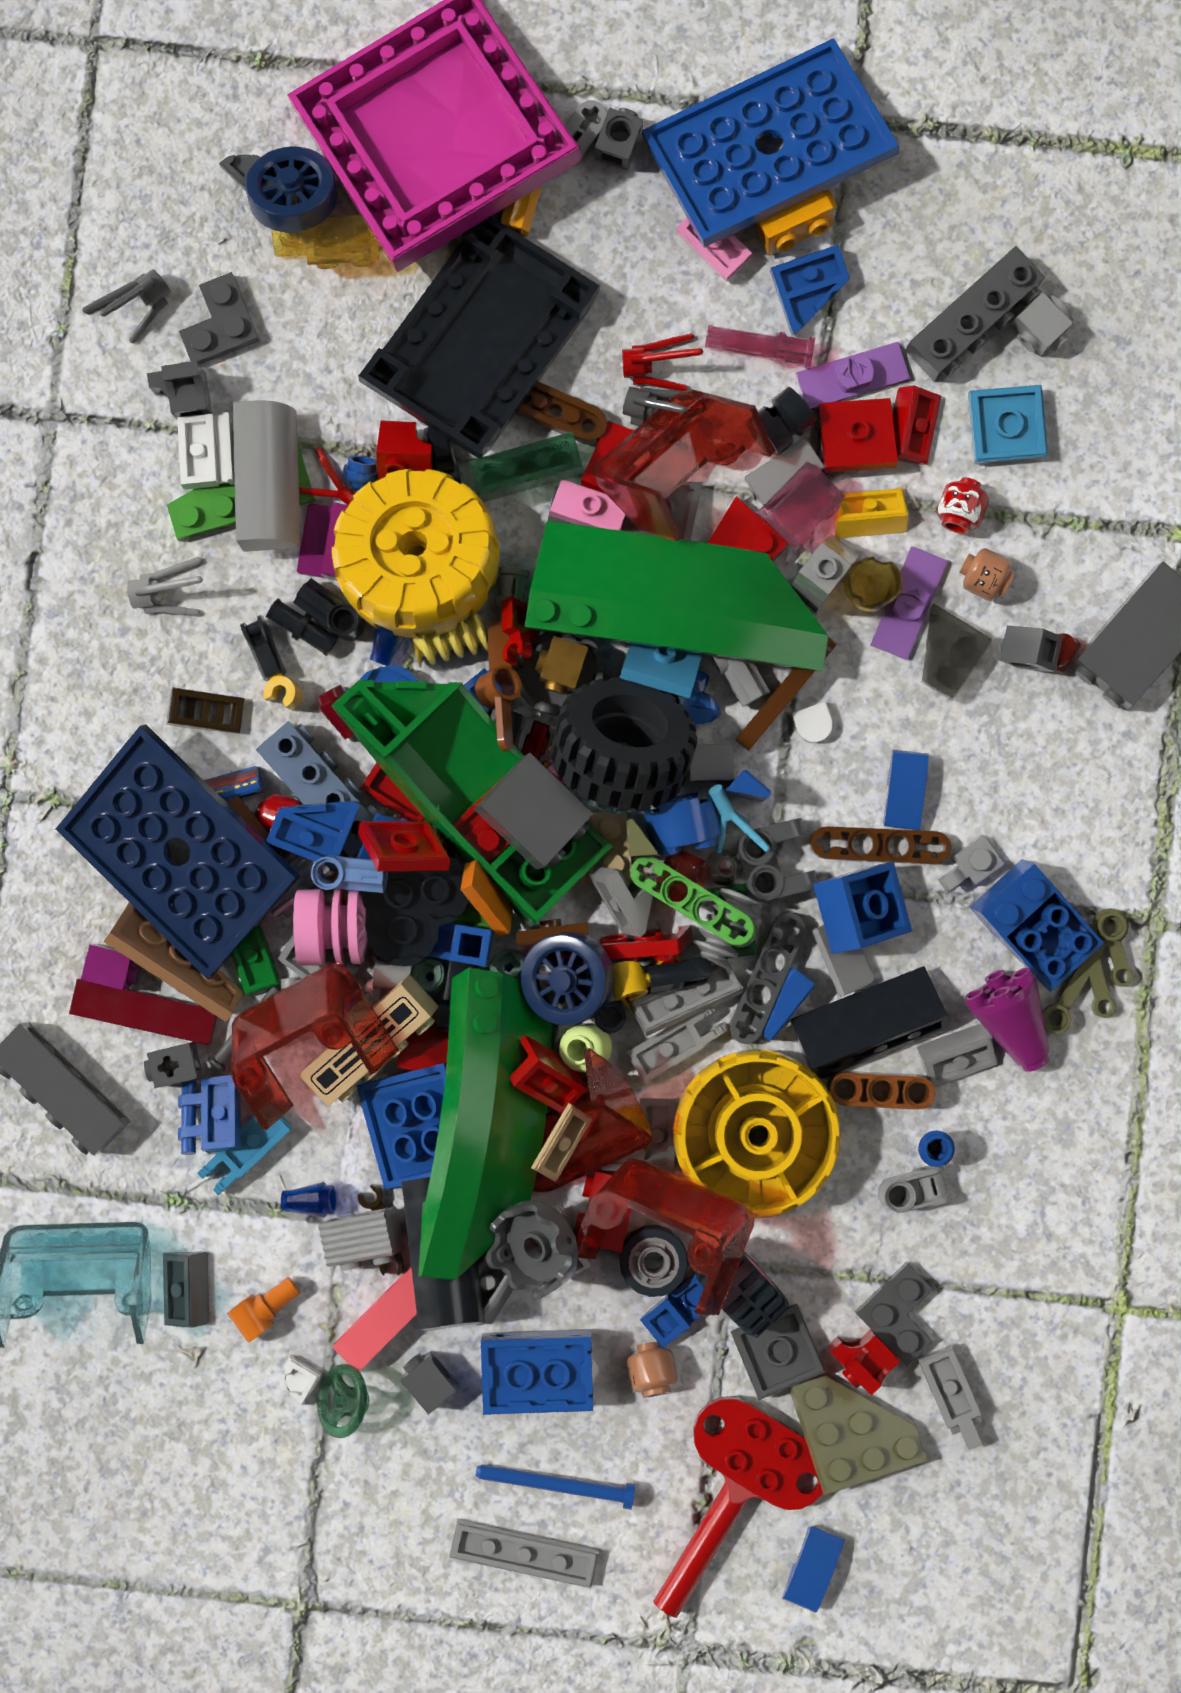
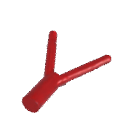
(342, 492)

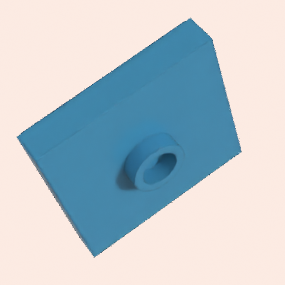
(1007, 424)
(661, 668)

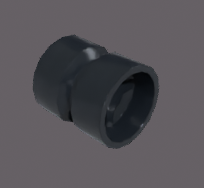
(785, 418)

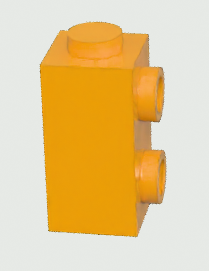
(798, 222)

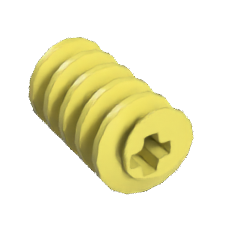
(468, 634)

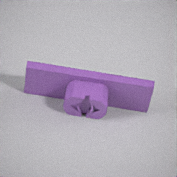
(853, 375)
(905, 616)

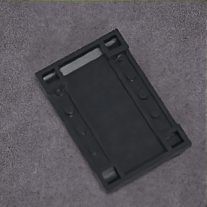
(481, 336)

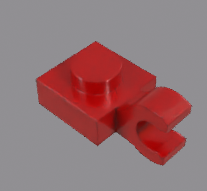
(513, 624)

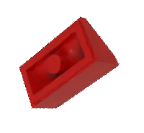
(915, 423)

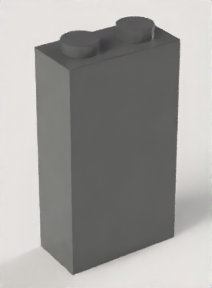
(1135, 640)

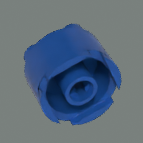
(682, 823)

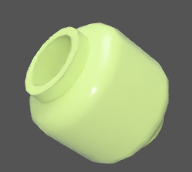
(579, 1039)

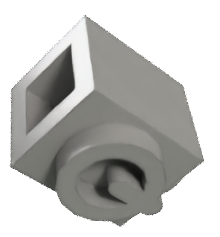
(1043, 324)

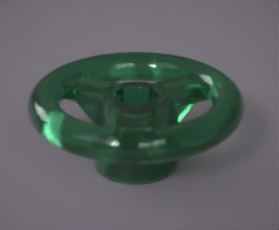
(346, 1400)

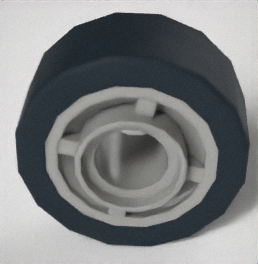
(653, 1281)

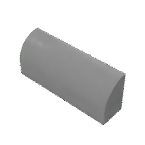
(266, 475)

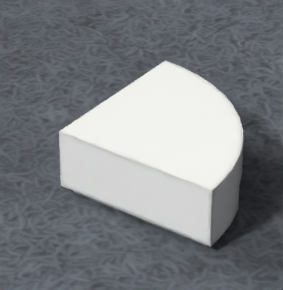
(300, 1379)

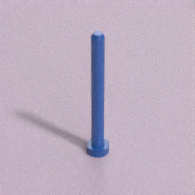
(558, 1484)

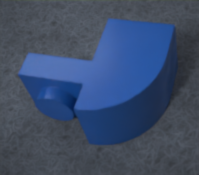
(463, 944)

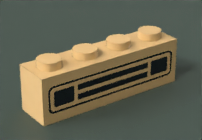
(401, 1011)

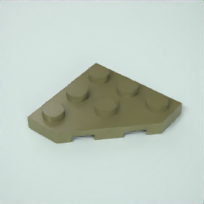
(851, 1435)

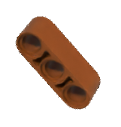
(897, 1095)

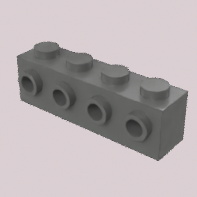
(975, 313)

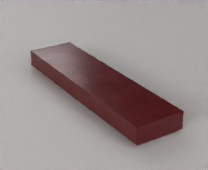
(143, 1012)

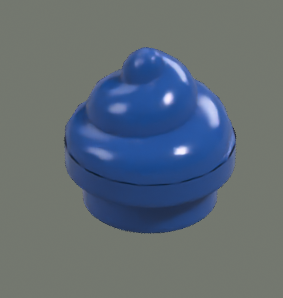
(360, 471)

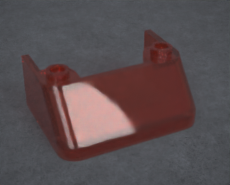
(671, 449)
(321, 1002)
(616, 1127)
(714, 1220)

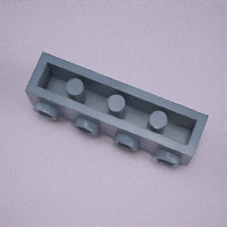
(313, 776)

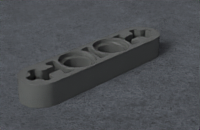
(772, 980)

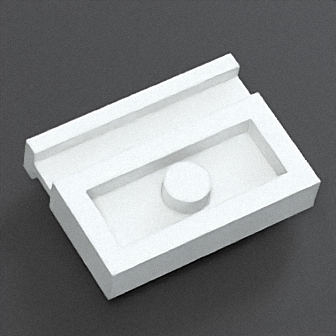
(205, 450)

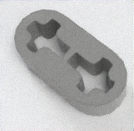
(577, 121)

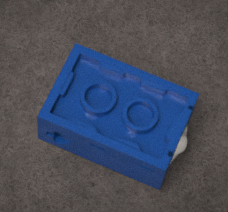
(537, 1372)

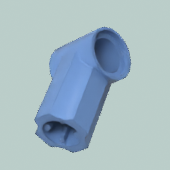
(354, 874)

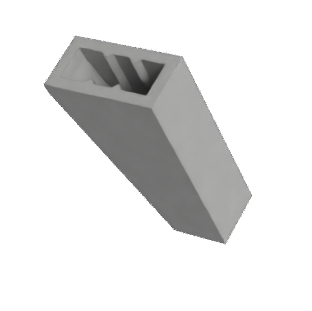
(824, 571)

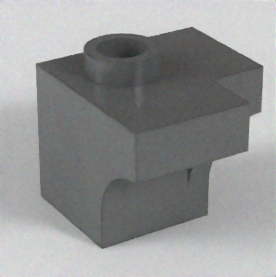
(184, 386)

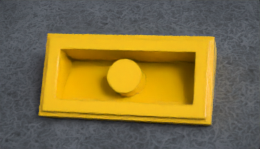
(871, 513)

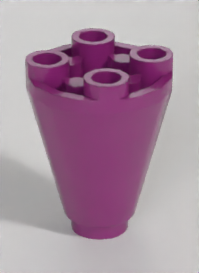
(1013, 1016)

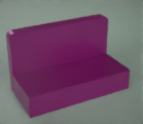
(317, 540)

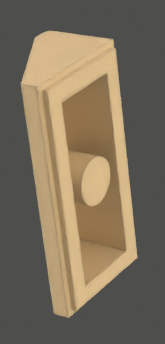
(562, 1142)

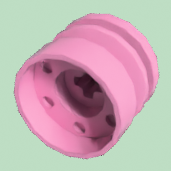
(328, 927)

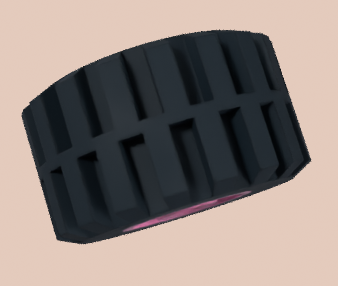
(752, 1298)

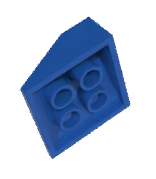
(404, 1122)

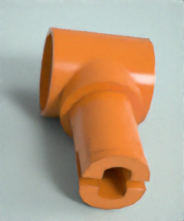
(257, 1312)

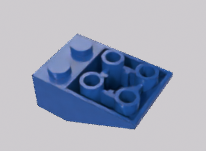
(1036, 924)

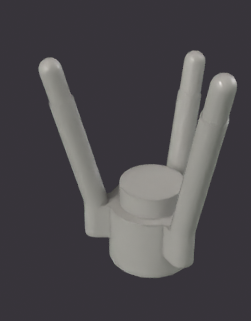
(148, 590)

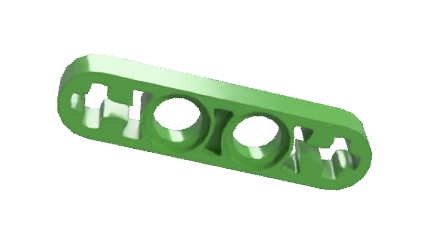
(695, 898)

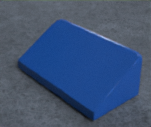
(748, 787)

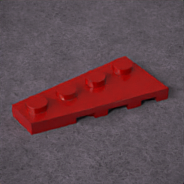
(649, 944)

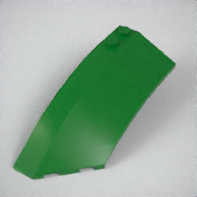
(671, 597)
(447, 754)
(486, 1123)

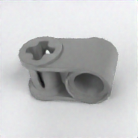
(922, 1189)

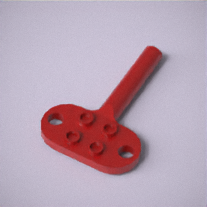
(757, 1460)

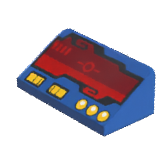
(237, 783)

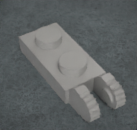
(672, 1045)

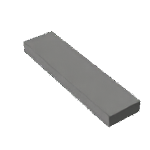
(524, 1553)

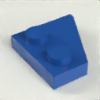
(808, 284)
(313, 828)

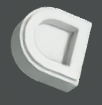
(813, 723)

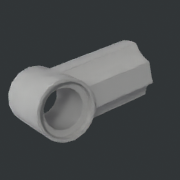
(743, 679)

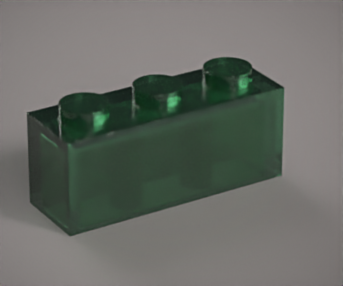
(526, 467)

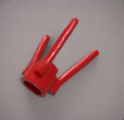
(639, 361)

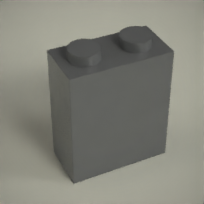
(534, 812)

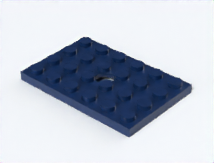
(125, 834)

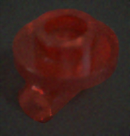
(1067, 652)

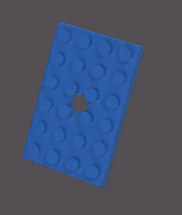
(809, 103)

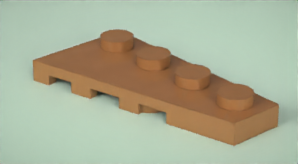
(147, 947)

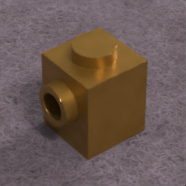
(561, 665)

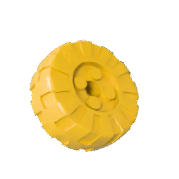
(416, 552)
(752, 1091)

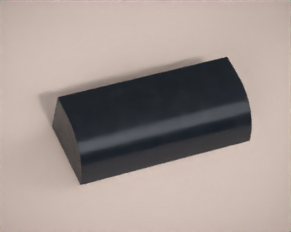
(870, 1023)
(438, 1301)

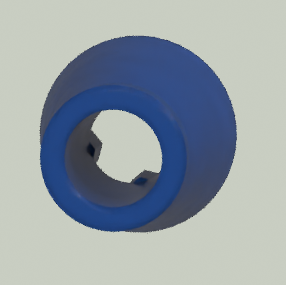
(942, 1154)

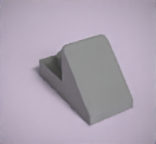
(626, 902)

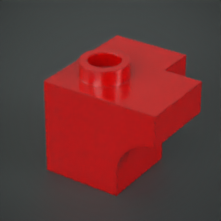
(401, 449)
(864, 1360)

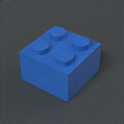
(862, 907)

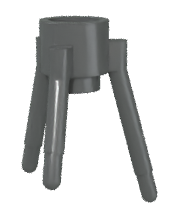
(148, 288)
(643, 401)

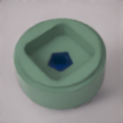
(508, 962)
(430, 976)

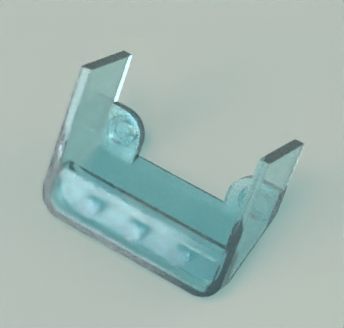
(76, 1261)

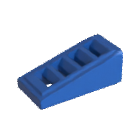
(792, 994)

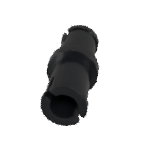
(301, 627)

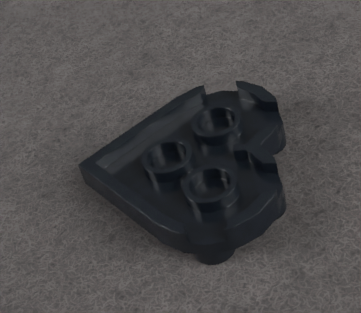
(407, 917)

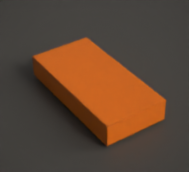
(486, 898)

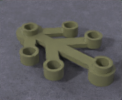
(1092, 969)

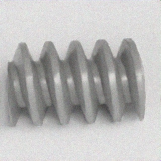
(714, 947)

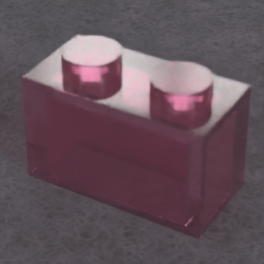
(801, 505)

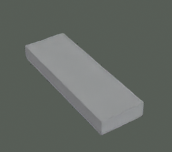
(668, 1007)

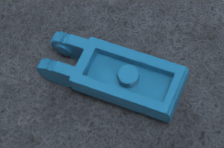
(254, 1146)

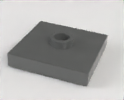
(780, 1355)

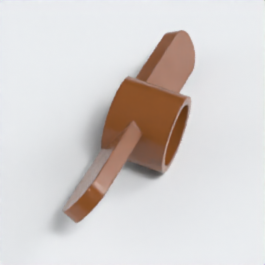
(507, 679)

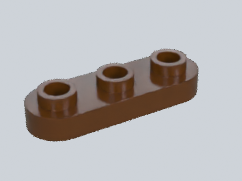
(574, 413)

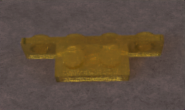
(331, 242)

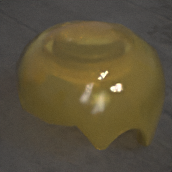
(872, 584)

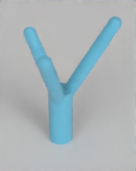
(728, 813)

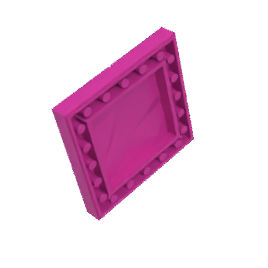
(434, 128)

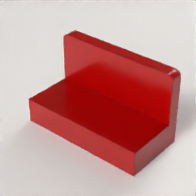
(547, 1077)

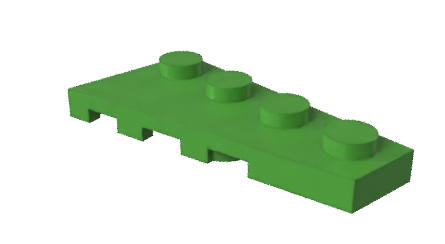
(214, 507)

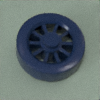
(291, 189)
(568, 978)

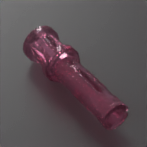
(777, 347)

